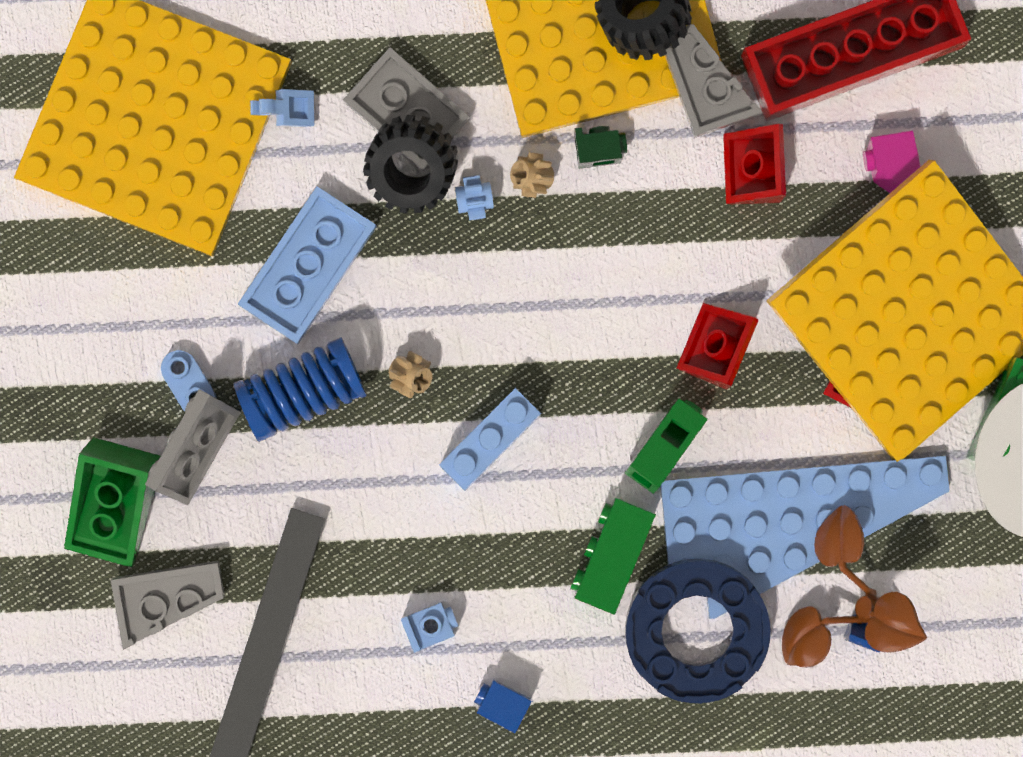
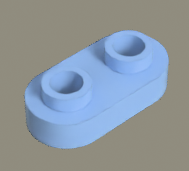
(187, 382)

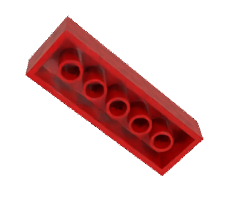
(850, 51)

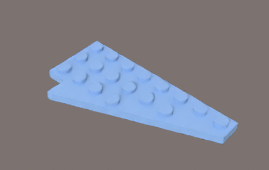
(771, 518)

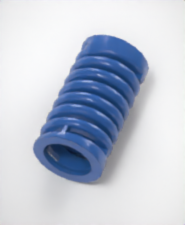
(308, 395)

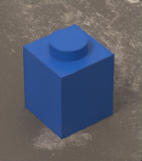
(502, 705)

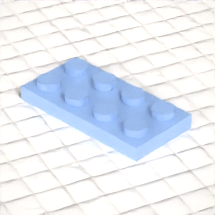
(307, 265)

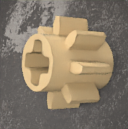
(532, 175)
(410, 374)

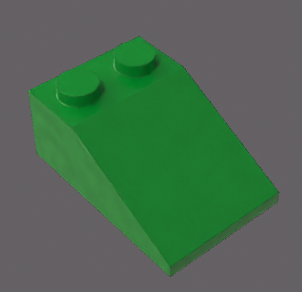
(110, 501)

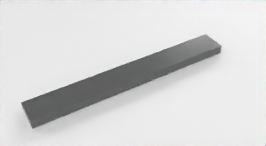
(268, 635)

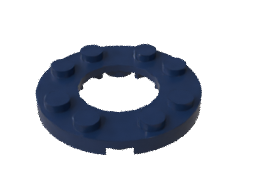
(708, 680)

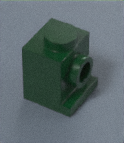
(599, 147)

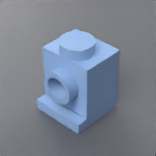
(419, 637)

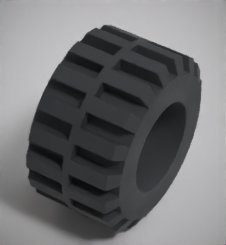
(644, 35)
(402, 189)

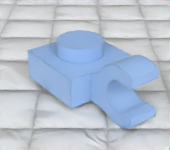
(291, 108)

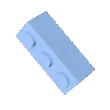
(490, 439)

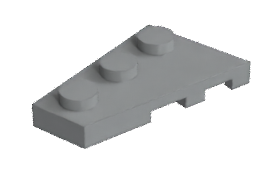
(706, 87)
(162, 597)

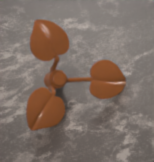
(889, 618)

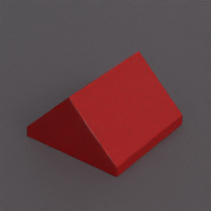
(755, 165)
(717, 345)

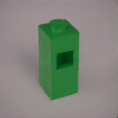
(666, 445)

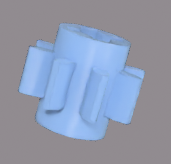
(474, 197)

